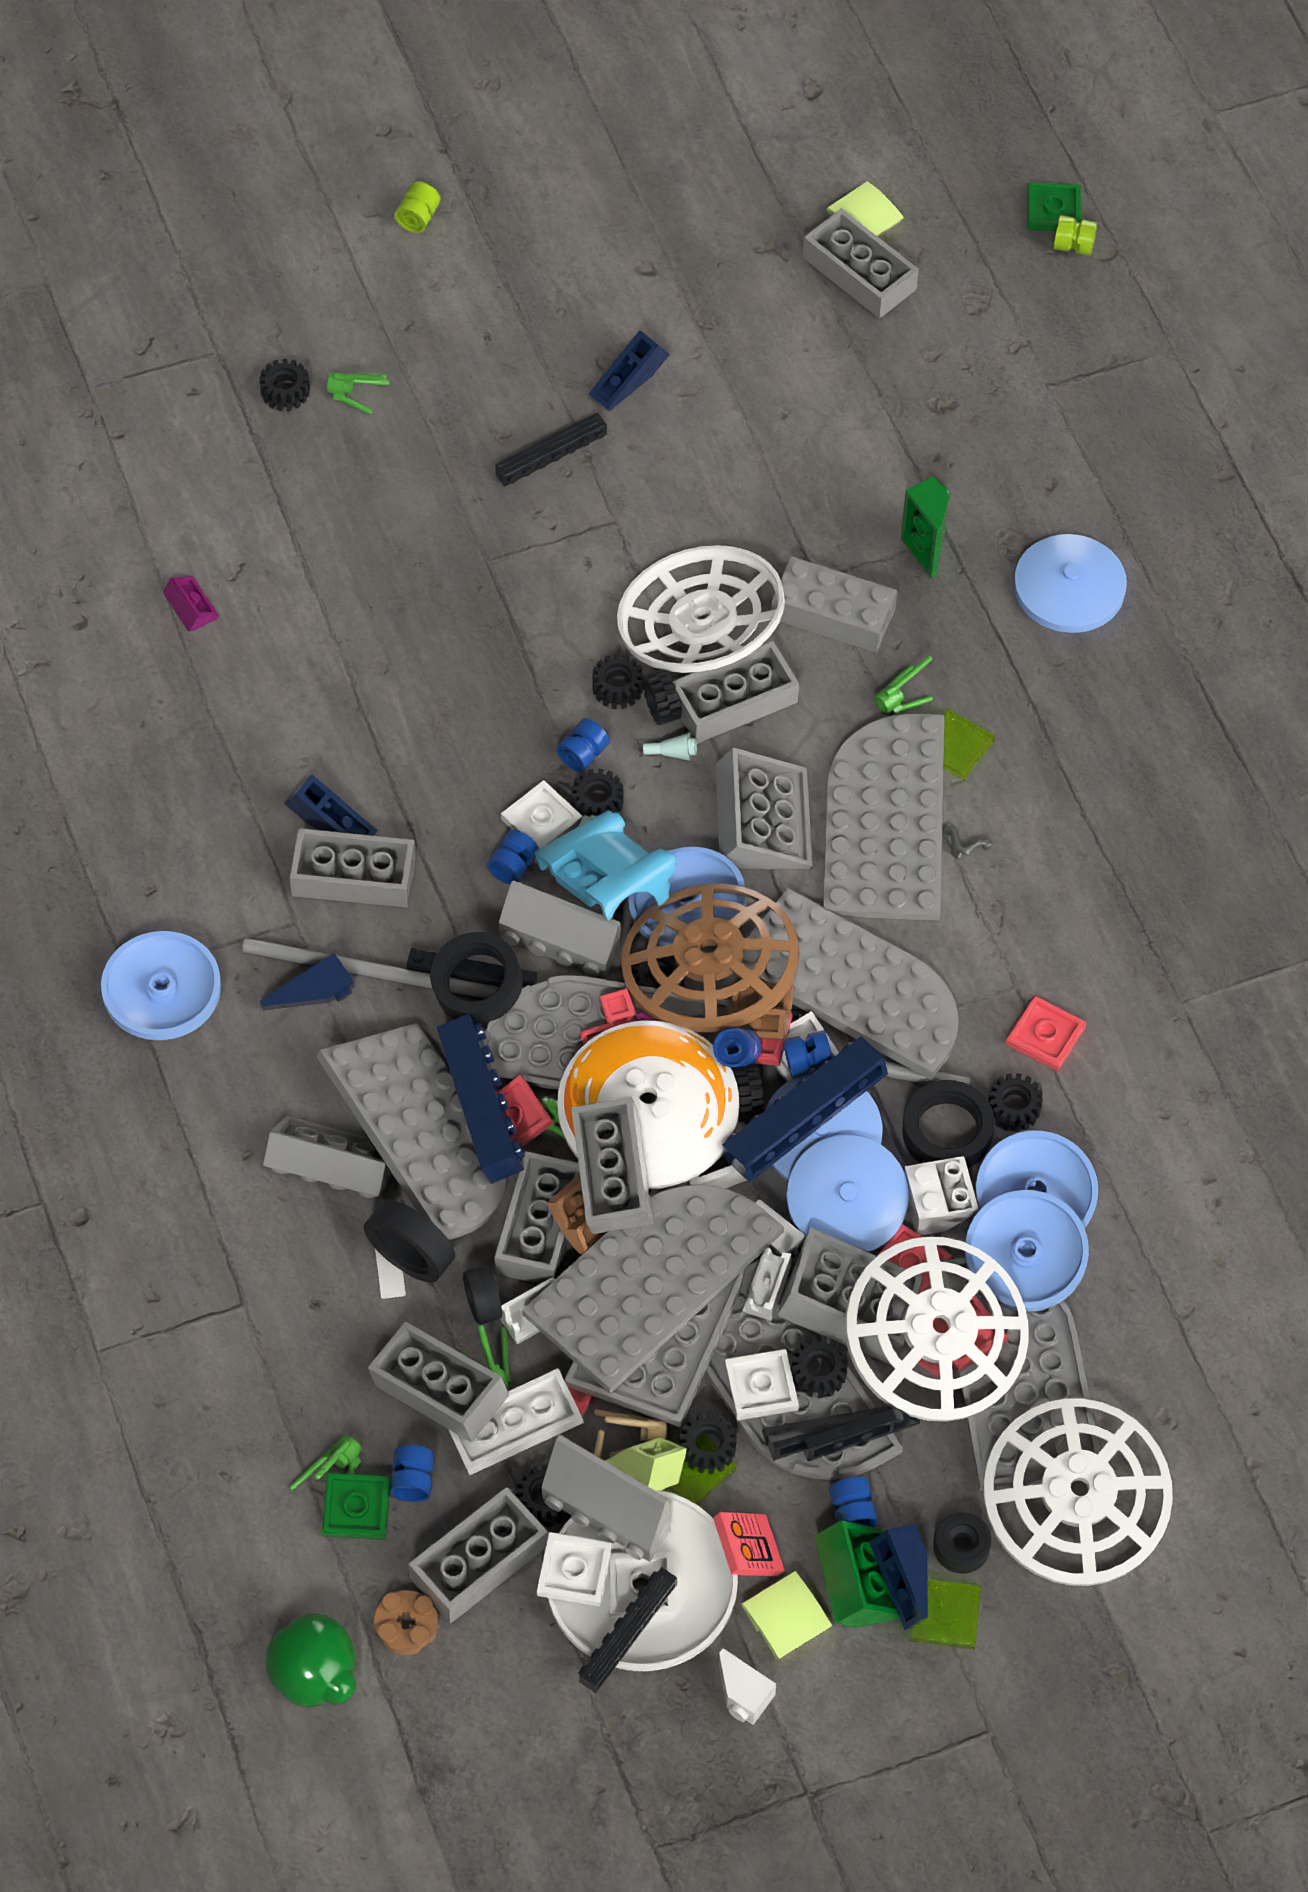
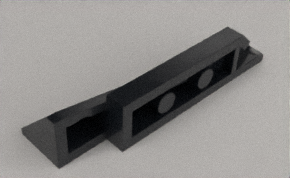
(834, 1433)

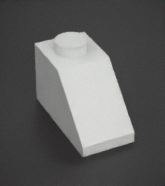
(744, 1688)

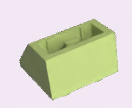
(652, 1463)

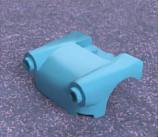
(606, 865)

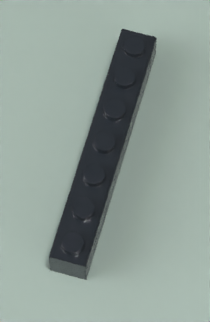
(551, 449)
(467, 969)
(627, 1629)

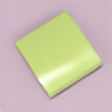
(869, 208)
(786, 1614)

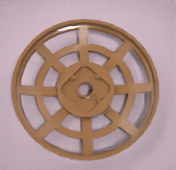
(711, 966)

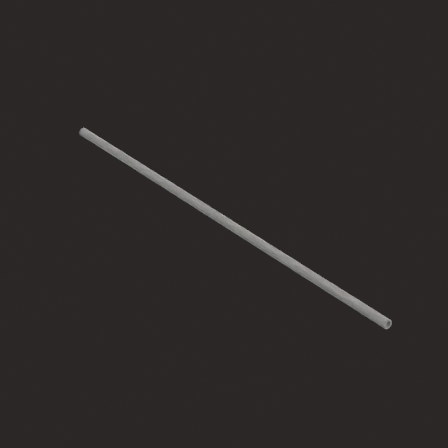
(473, 988)

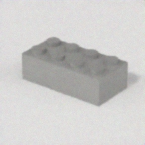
(860, 263)
(836, 604)
(736, 693)
(352, 868)
(612, 1165)
(531, 1239)
(438, 1381)
(478, 1555)

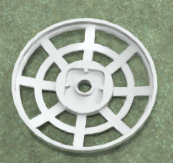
(709, 602)
(925, 1340)
(1074, 1509)

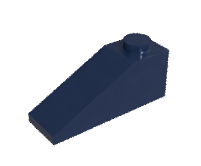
(629, 371)
(325, 810)
(317, 985)
(904, 1569)

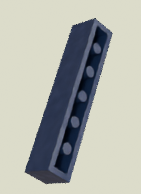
(480, 1098)
(804, 1109)

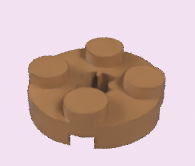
(402, 1604)

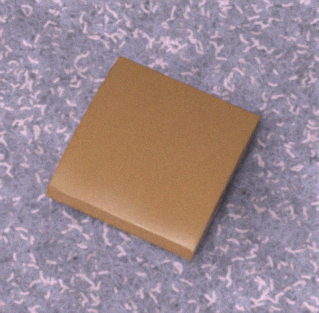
(774, 1022)
(569, 1214)

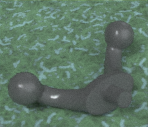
(948, 829)

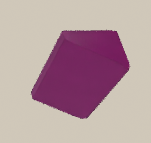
(189, 602)

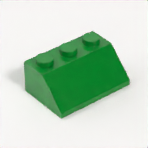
(925, 522)
(853, 1575)

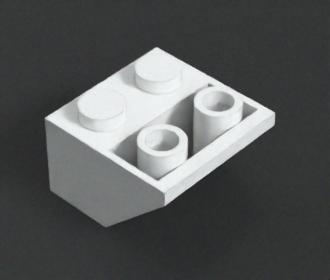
(940, 1195)

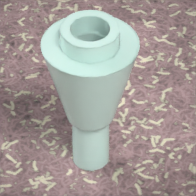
(677, 747)

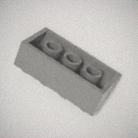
(559, 930)
(326, 1156)

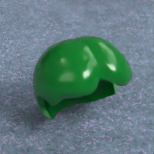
(312, 1661)

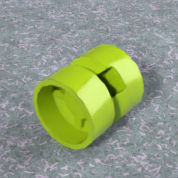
(417, 207)
(1075, 235)

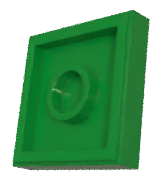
(1050, 201)
(356, 1506)

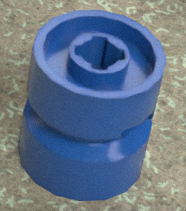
(586, 741)
(512, 857)
(737, 1047)
(806, 1053)
(411, 1477)
(852, 1501)

